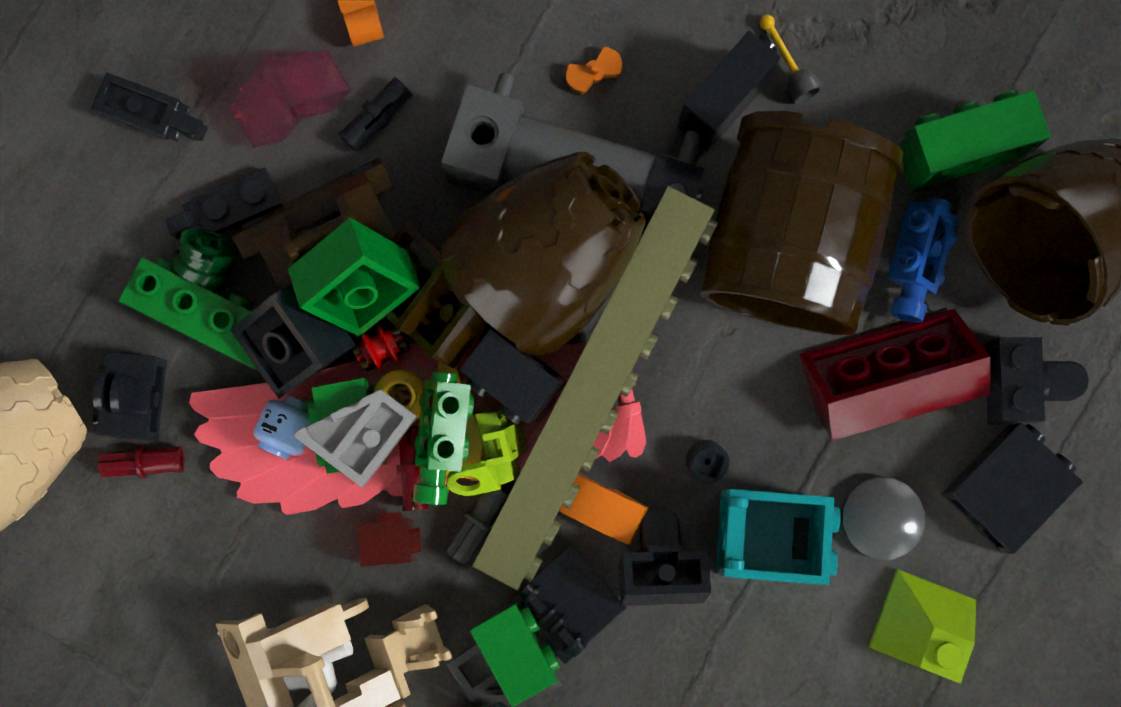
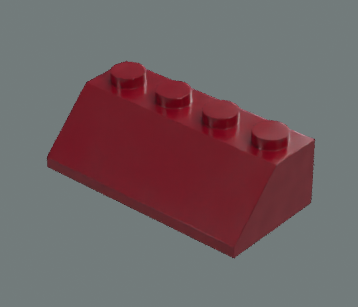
(896, 374)

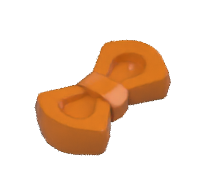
(581, 77)

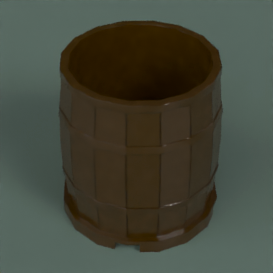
(802, 222)

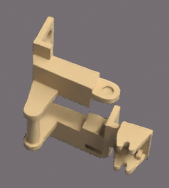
(295, 651)

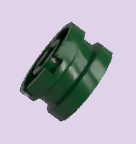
(204, 257)

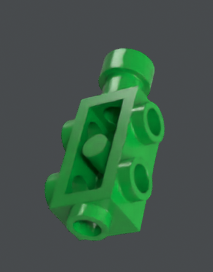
(446, 432)

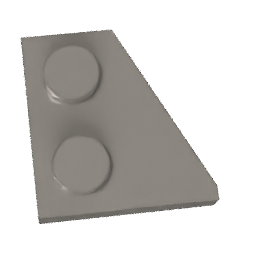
(359, 435)

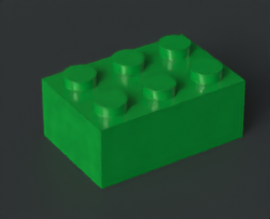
(972, 139)

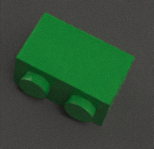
(515, 653)

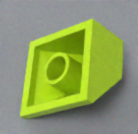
(926, 626)

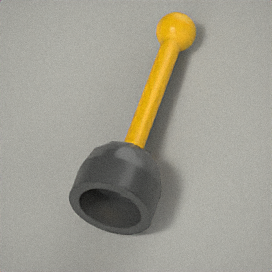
(802, 83)

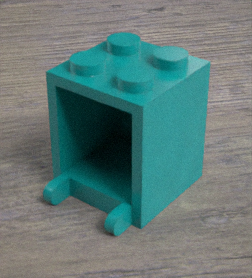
(758, 536)

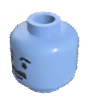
(279, 424)

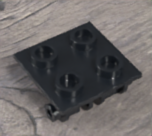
(569, 604)

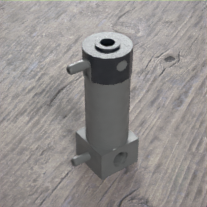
(526, 142)

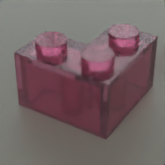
(287, 92)

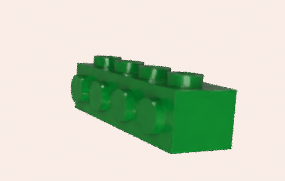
(187, 307)

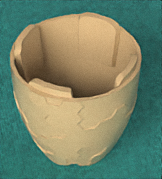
(36, 436)

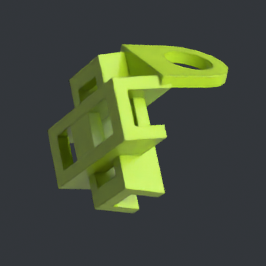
(502, 446)

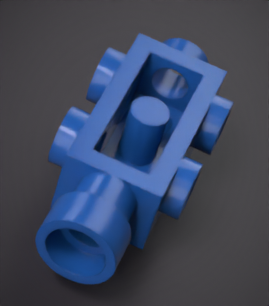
(920, 253)

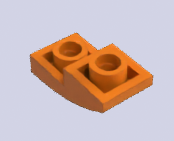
(606, 510)

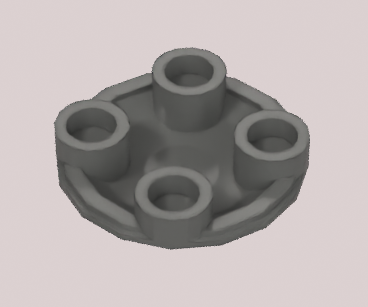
(883, 518)

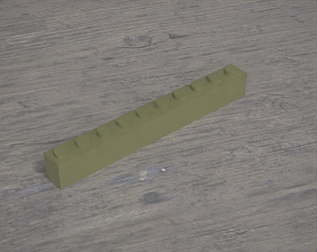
(594, 386)

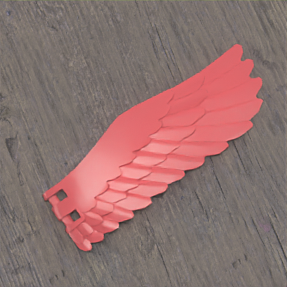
(307, 487)

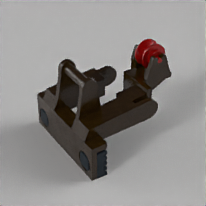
(276, 240)

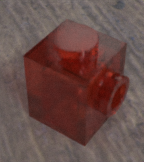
(388, 540)

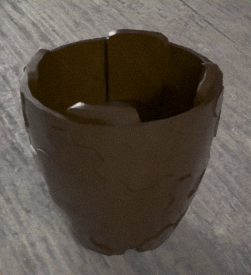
(1053, 231)
(544, 250)

